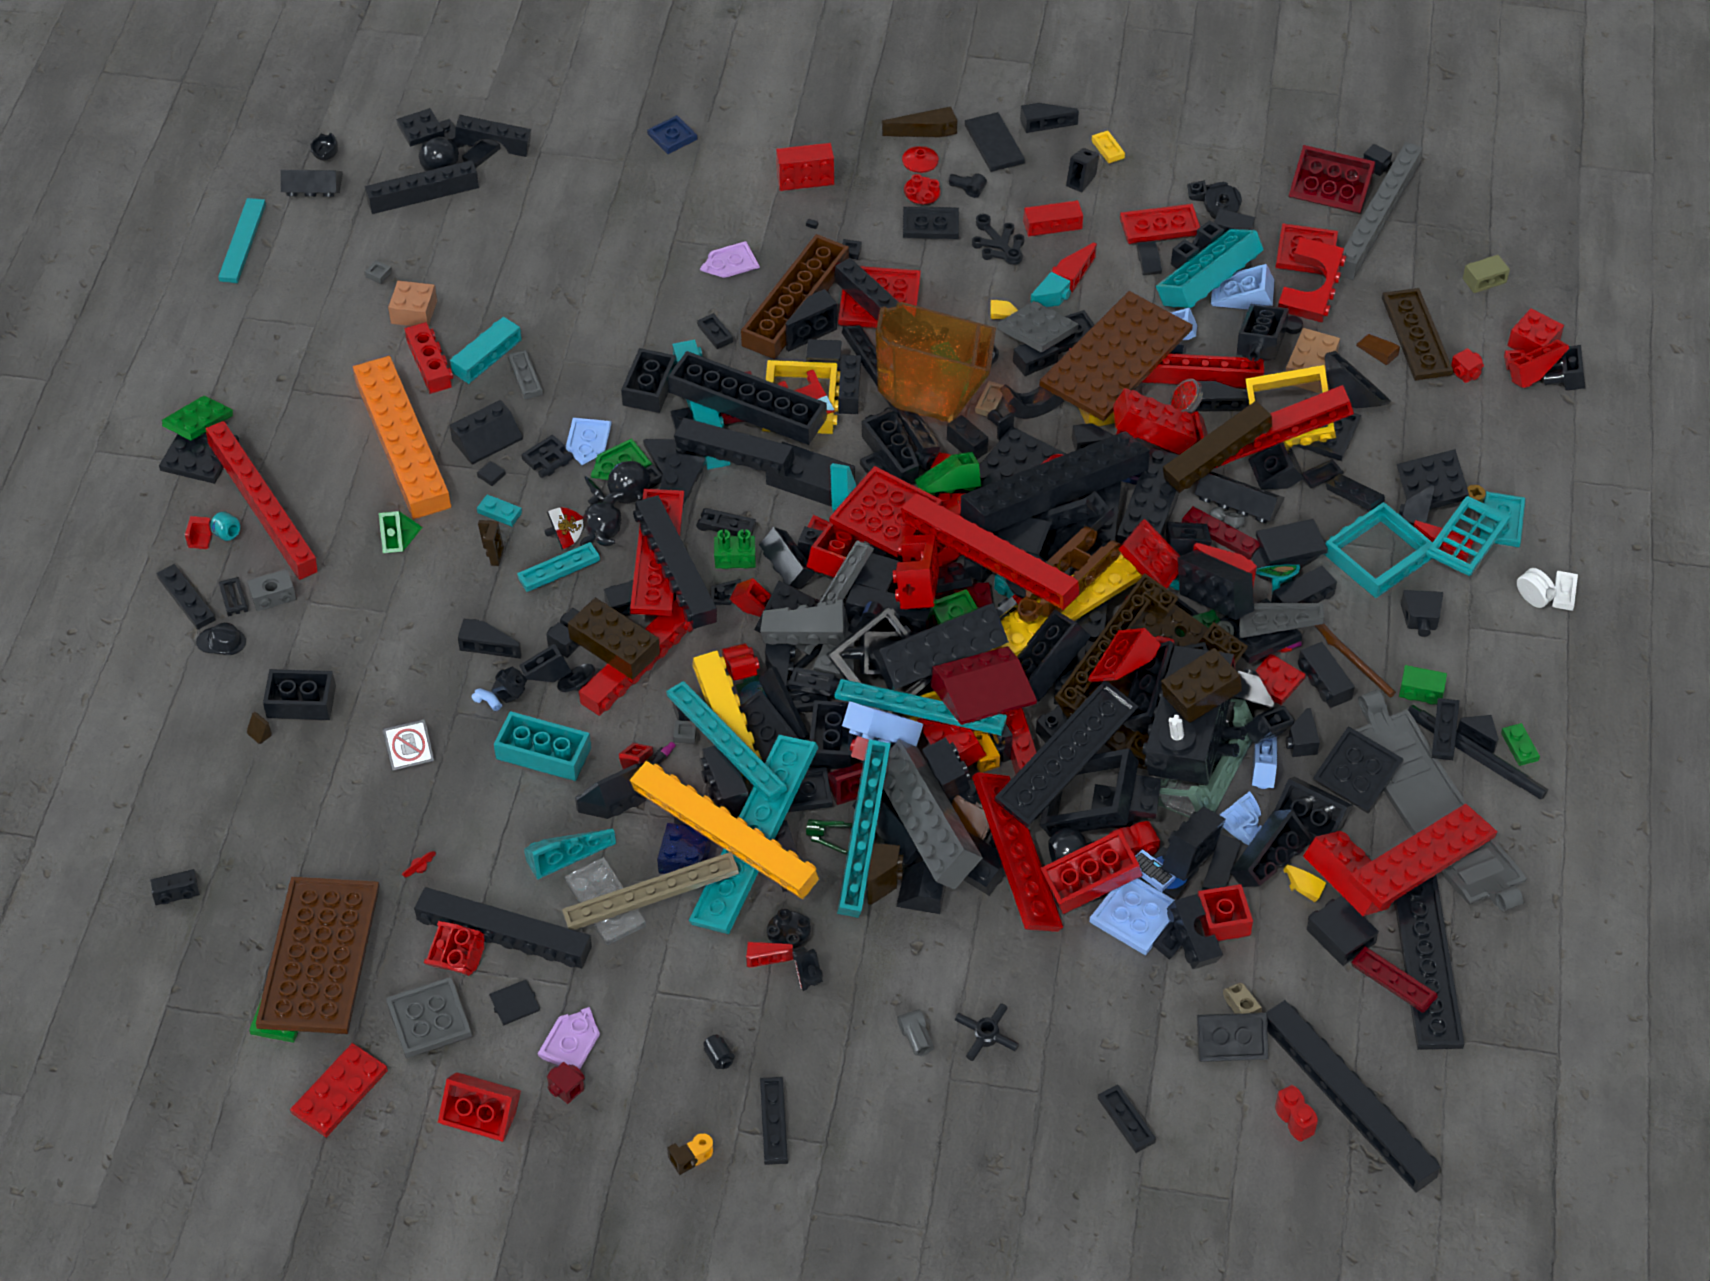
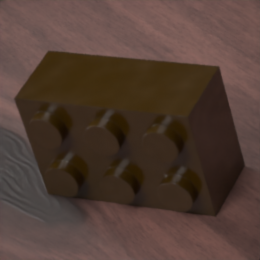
(1201, 685)

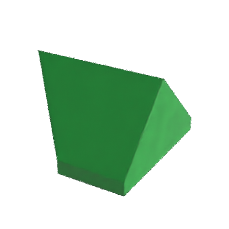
(397, 531)

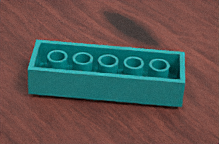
(1209, 268)

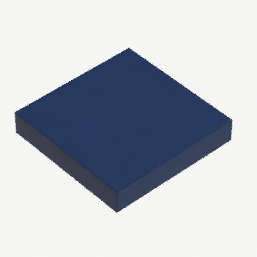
(672, 134)

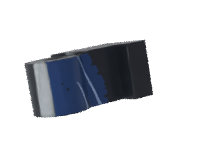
(870, 611)

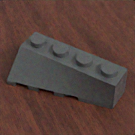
(806, 625)

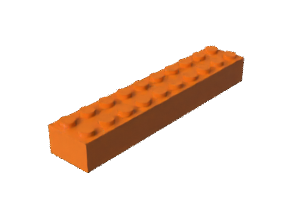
(401, 437)

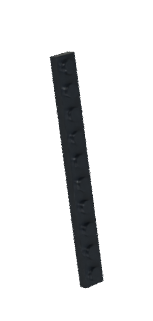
(911, 421)

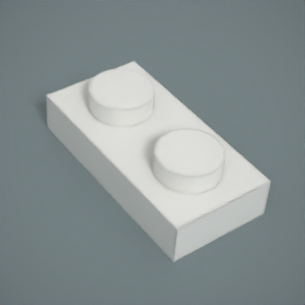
(1565, 590)

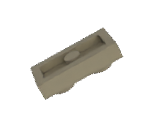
(990, 399)

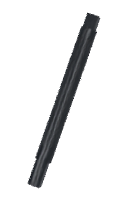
(1483, 756)

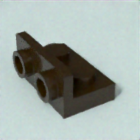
(491, 540)

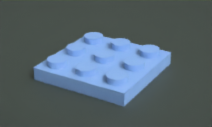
(1133, 914)

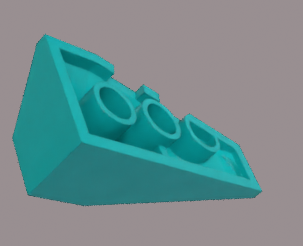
(558, 852)

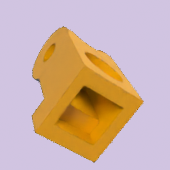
(992, 759)

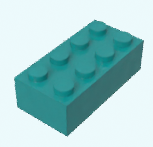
(542, 746)

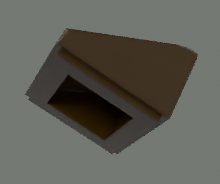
(258, 728)

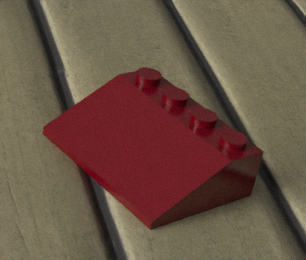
(1332, 179)
(983, 685)

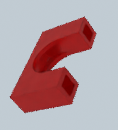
(1328, 260)

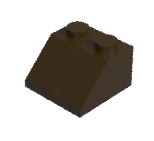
(884, 871)

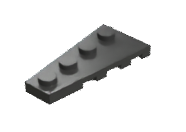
(1280, 617)

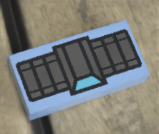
(1152, 871)

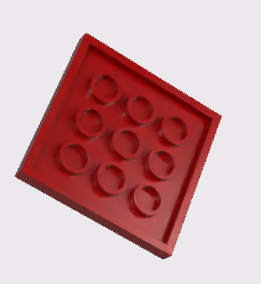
(900, 283)
(875, 510)

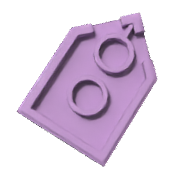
(730, 260)
(570, 1039)

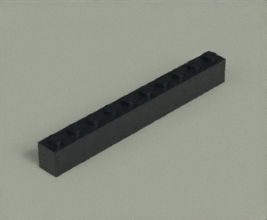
(1352, 1097)

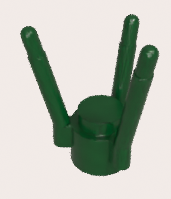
(817, 828)

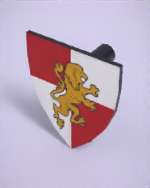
(566, 525)

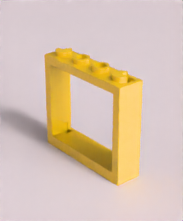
(800, 369)
(1293, 378)

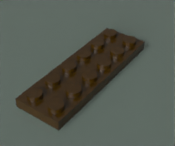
(1417, 334)

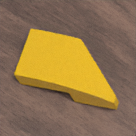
(1001, 309)
(1304, 882)

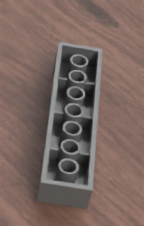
(929, 816)

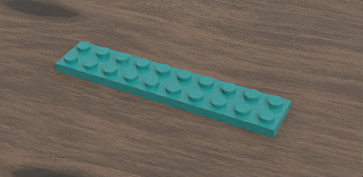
(723, 899)

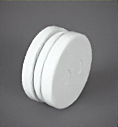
(1536, 587)

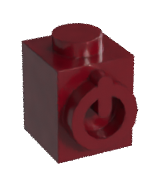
(565, 1082)

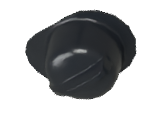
(221, 639)

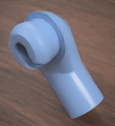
(490, 697)

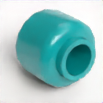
(225, 526)

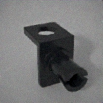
(1003, 423)

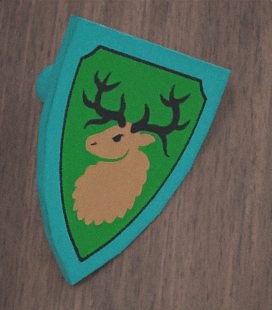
(1279, 573)

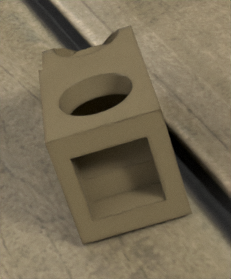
(1241, 999)

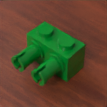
(734, 550)

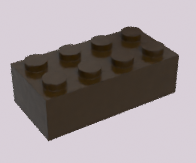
(614, 638)

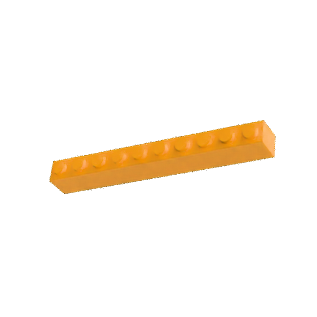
(725, 830)

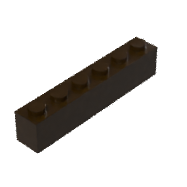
(1217, 446)

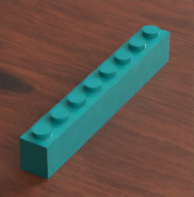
(699, 412)
(863, 828)

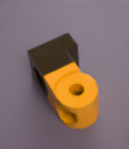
(691, 1154)

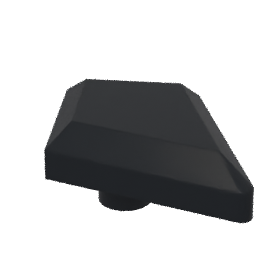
(722, 592)

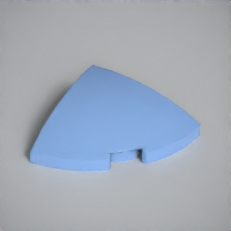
(1243, 818)

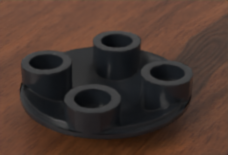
(789, 928)

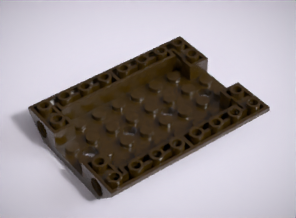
(1150, 608)

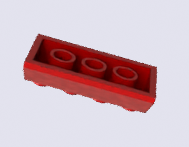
(1091, 871)

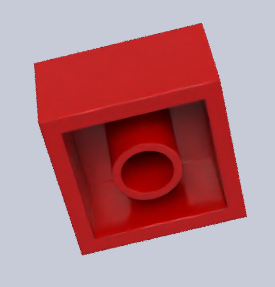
(1534, 332)
(1225, 912)

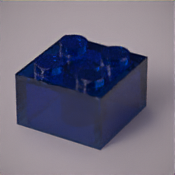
(681, 848)

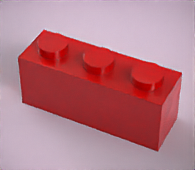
(1053, 218)

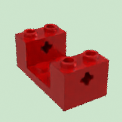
(919, 573)

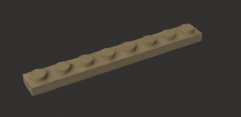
(650, 891)

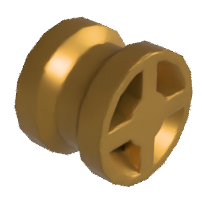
(1476, 492)

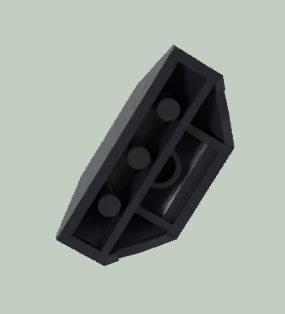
(1358, 388)
(611, 795)

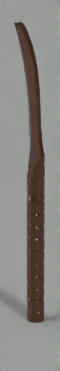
(1333, 641)

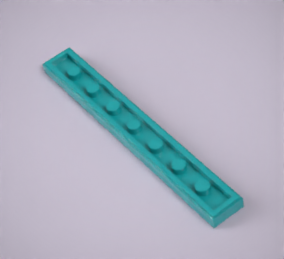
(912, 705)
(726, 741)

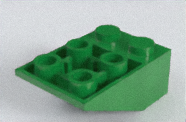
(953, 473)

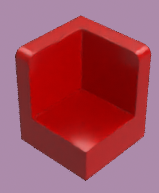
(198, 532)

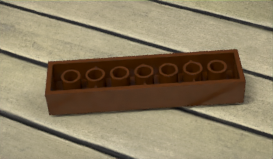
(807, 275)

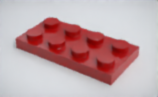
(1159, 223)
(339, 1090)

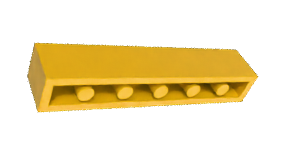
(719, 696)

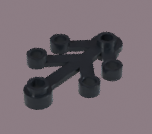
(1010, 255)

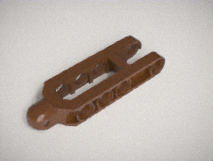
(1072, 555)

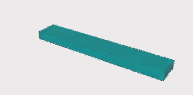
(242, 240)

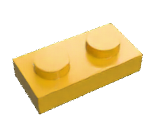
(1108, 146)

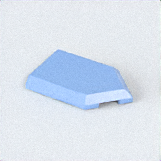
(587, 438)

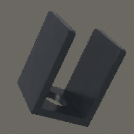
(824, 351)

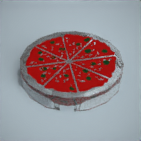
(1187, 396)

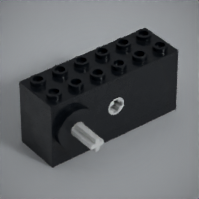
(1184, 748)

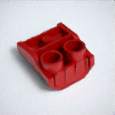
(456, 948)

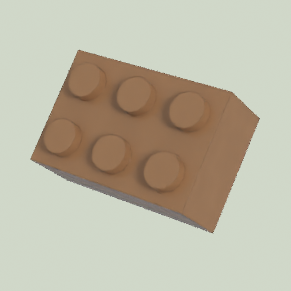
(1310, 353)

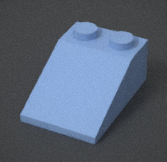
(1245, 288)

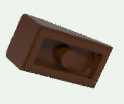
(1379, 348)

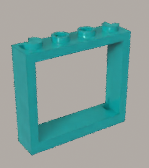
(1394, 575)

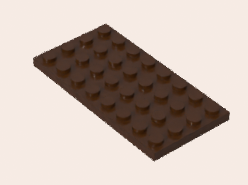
(1115, 355)
(318, 955)

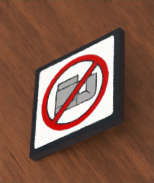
(408, 744)

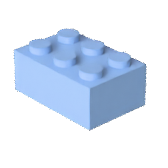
(881, 725)

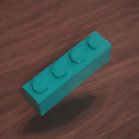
(485, 350)

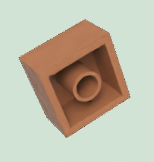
(412, 303)

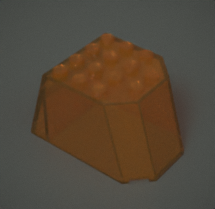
(931, 359)

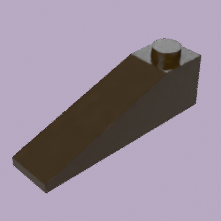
(930, 123)

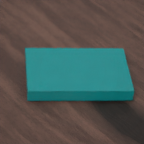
(1511, 506)

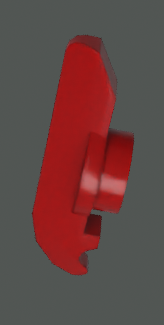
(419, 864)

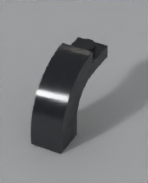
(1030, 404)

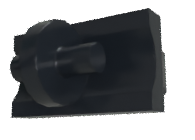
(807, 968)

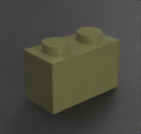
(1486, 273)

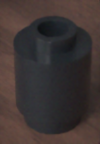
(718, 1052)

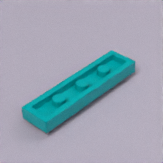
(558, 567)

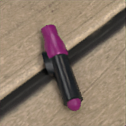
(663, 753)

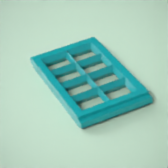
(1451, 560)

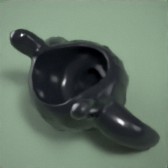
(603, 520)

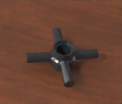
(986, 1039)

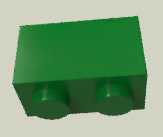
(1422, 684)

